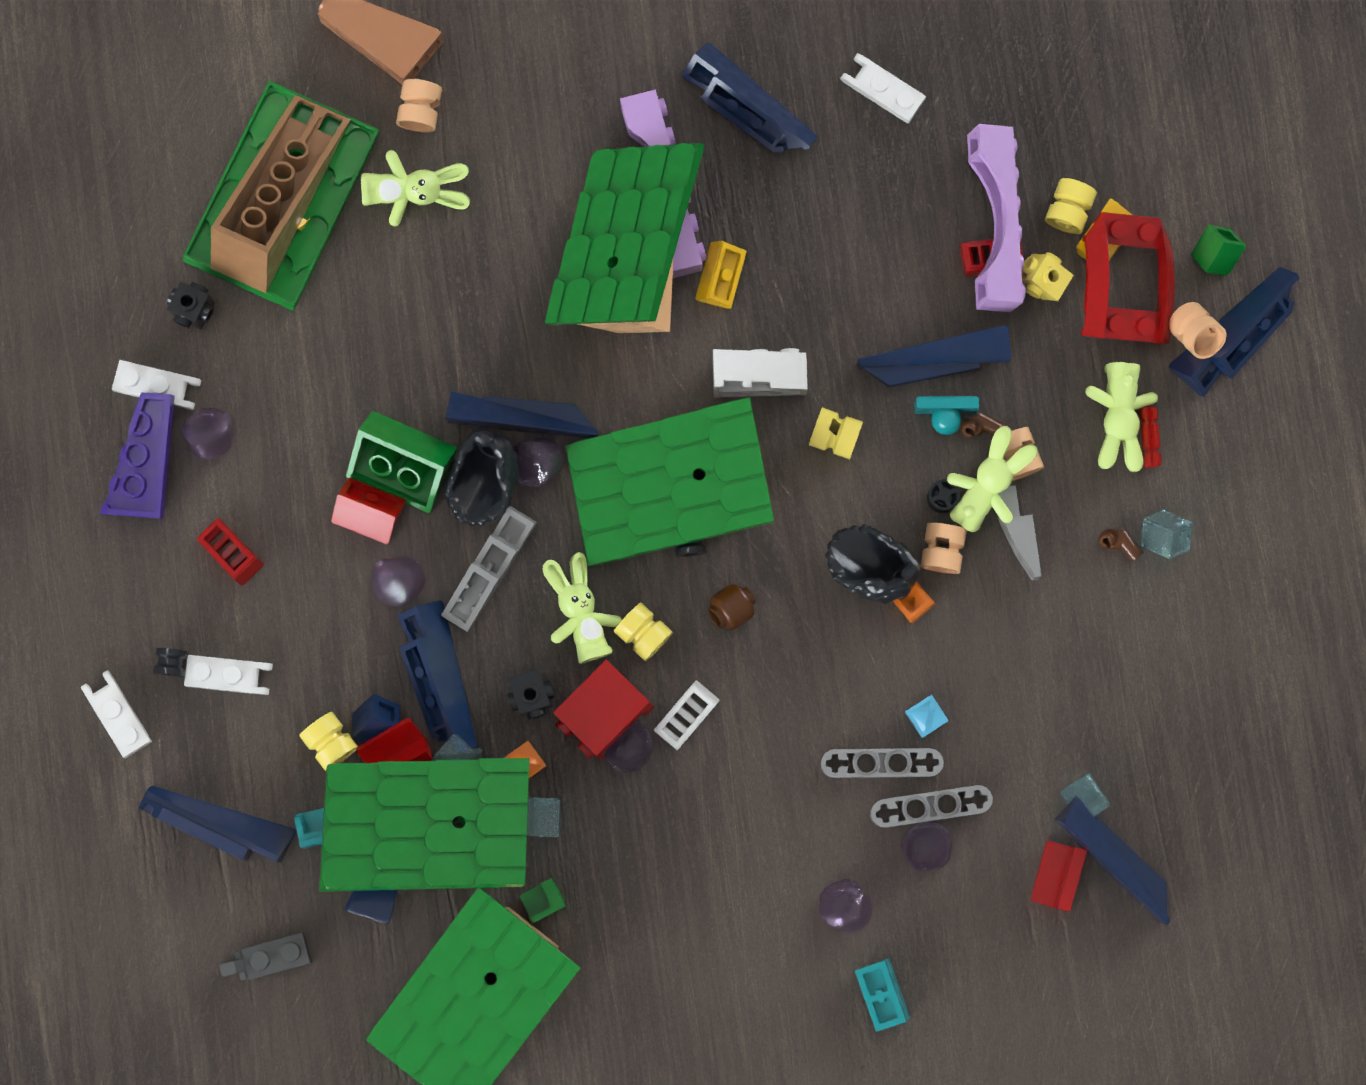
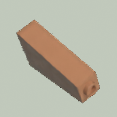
(382, 36)

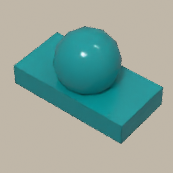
(946, 410)

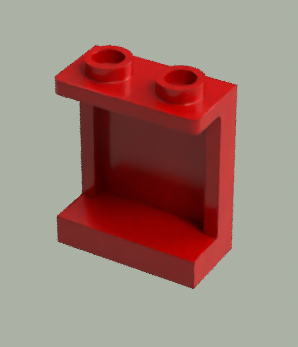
(601, 710)

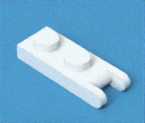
(885, 89)
(136, 378)
(225, 674)
(117, 716)

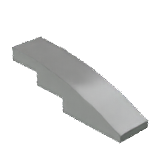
(1021, 534)
(488, 569)

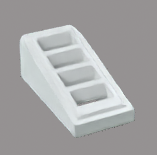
(705, 695)

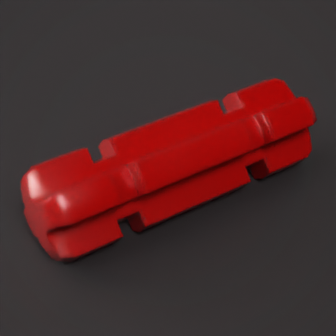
(1150, 437)

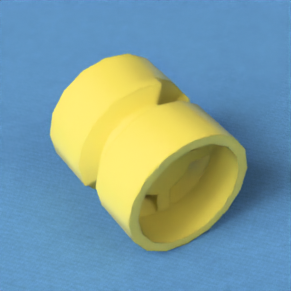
(1072, 201)
(846, 429)
(643, 631)
(328, 740)

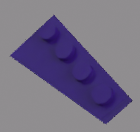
(142, 472)

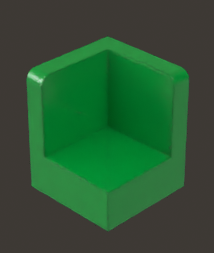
(1218, 250)
(542, 900)

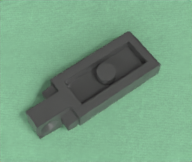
(268, 958)

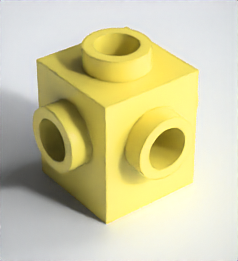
(1045, 276)

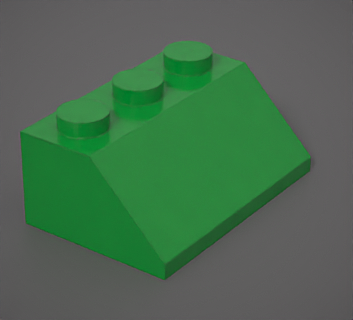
(401, 461)

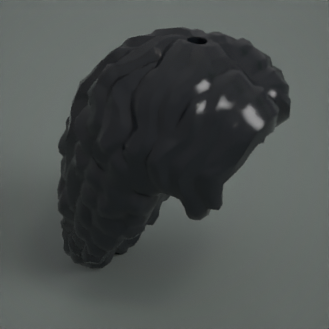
(482, 478)
(872, 564)

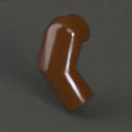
(979, 424)
(1120, 540)

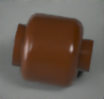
(731, 607)

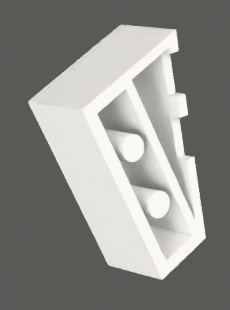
(759, 373)

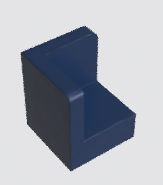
(374, 718)

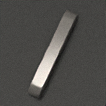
(881, 759)
(930, 803)

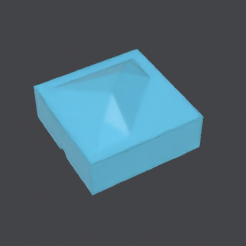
(926, 716)

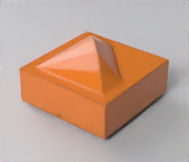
(915, 604)
(526, 750)

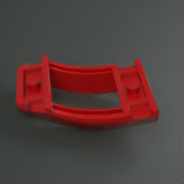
(1122, 322)

